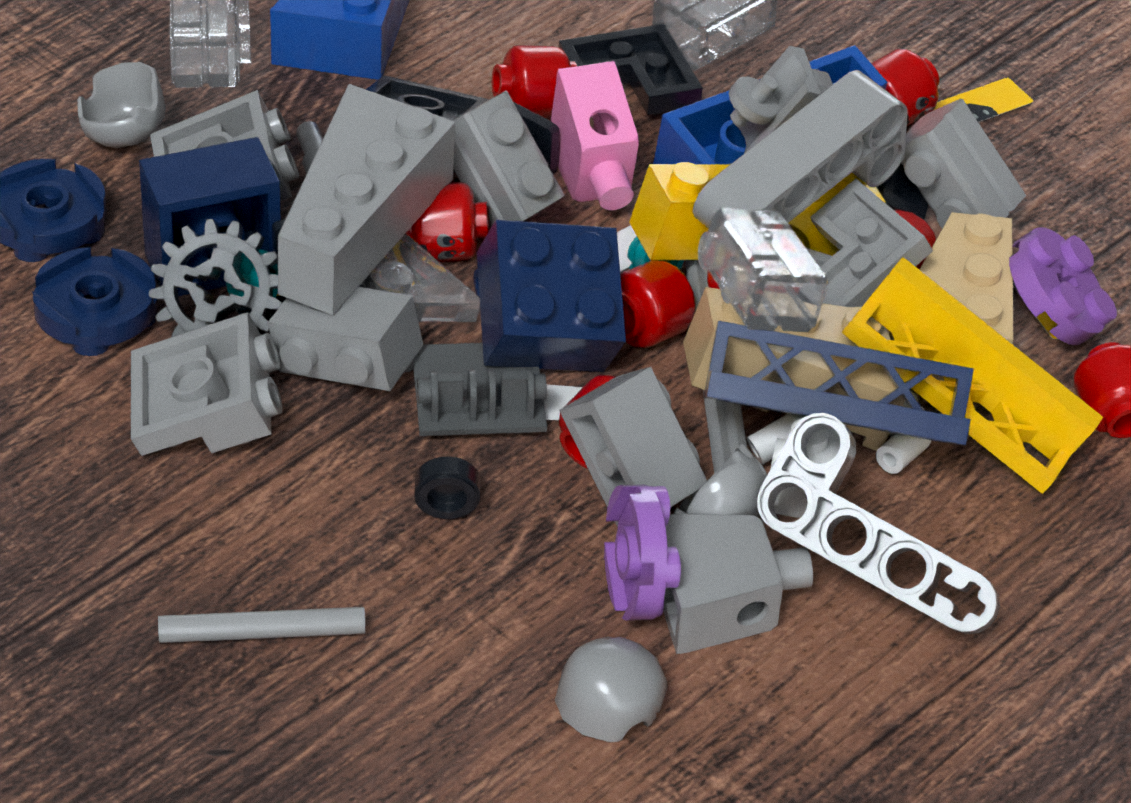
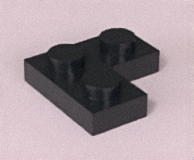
(646, 60)

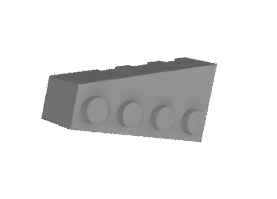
(361, 195)

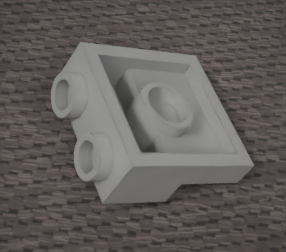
(232, 122)
(205, 387)

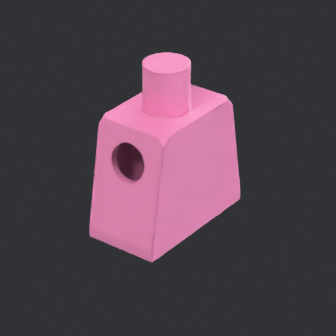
(601, 159)

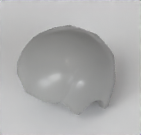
(123, 105)
(730, 489)
(610, 688)

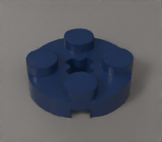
(73, 213)
(94, 324)

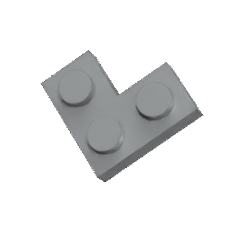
(869, 243)

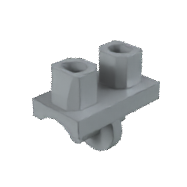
(777, 96)

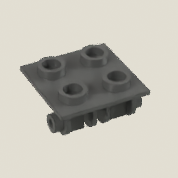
(468, 398)

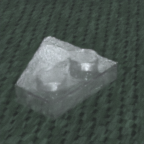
(435, 289)

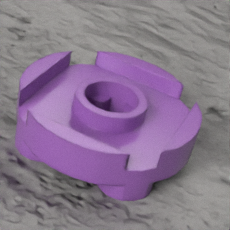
(1058, 279)
(639, 561)

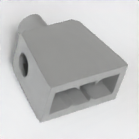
(727, 579)

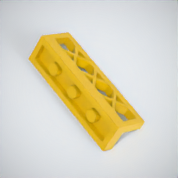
(1018, 392)

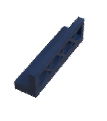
(850, 408)

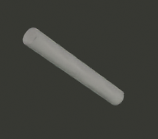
(261, 624)

